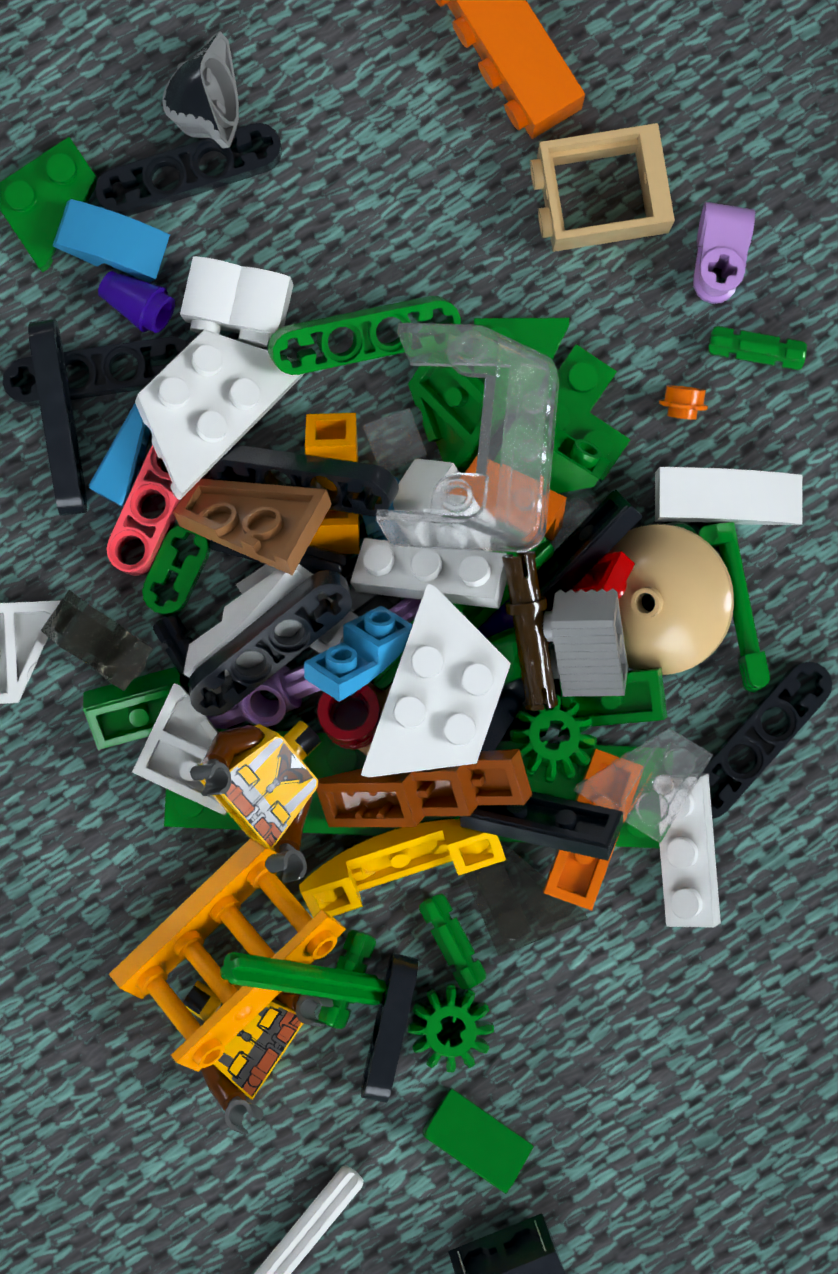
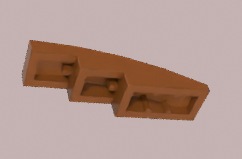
(409, 797)

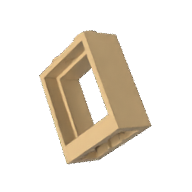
(646, 145)

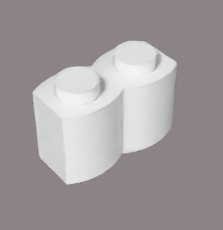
(236, 300)

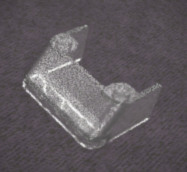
(508, 496)

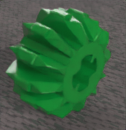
(567, 750)
(433, 1025)

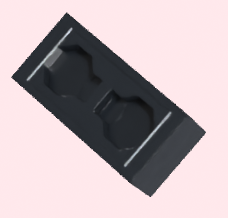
(513, 1250)

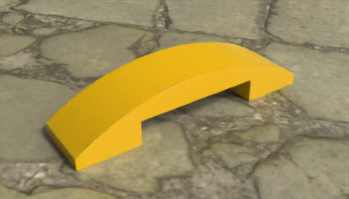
(393, 856)

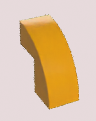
(335, 438)

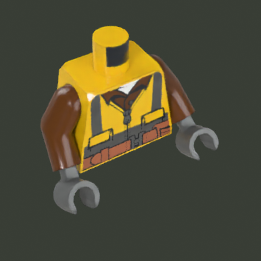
(264, 788)
(253, 1050)

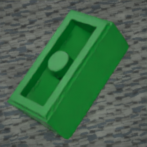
(129, 714)
(477, 1140)

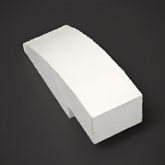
(727, 496)
(241, 614)

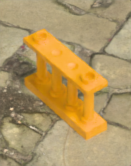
(183, 938)

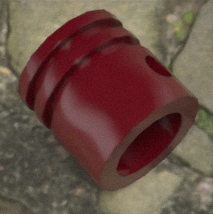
(351, 720)

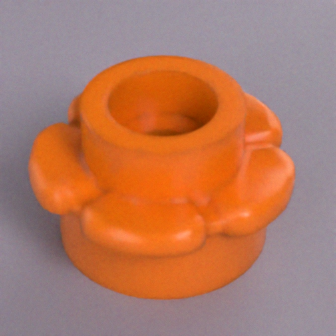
(684, 401)

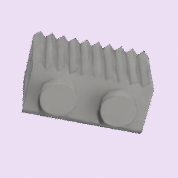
(587, 643)

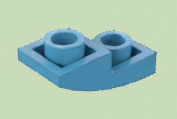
(111, 239)
(366, 651)

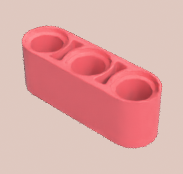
(132, 523)

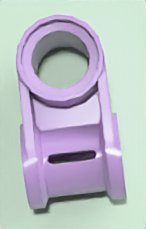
(722, 244)

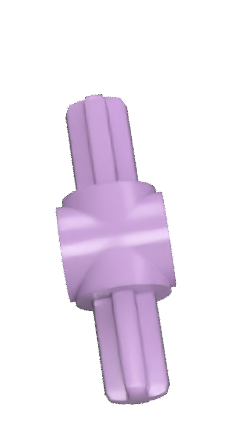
(285, 684)

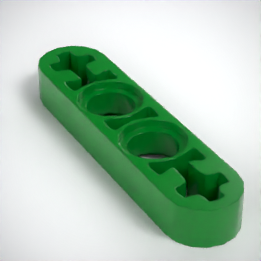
(363, 326)

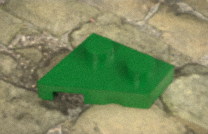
(37, 196)
(450, 411)

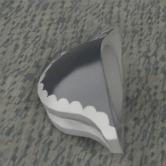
(204, 93)

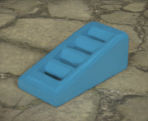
(122, 461)

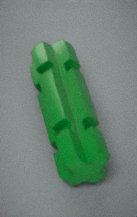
(757, 348)
(452, 941)
(358, 947)

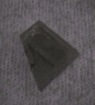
(515, 906)

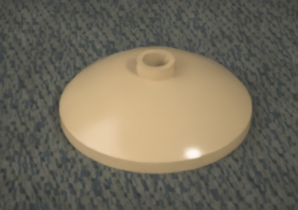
(689, 594)

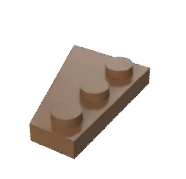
(255, 518)

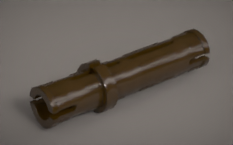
(527, 609)

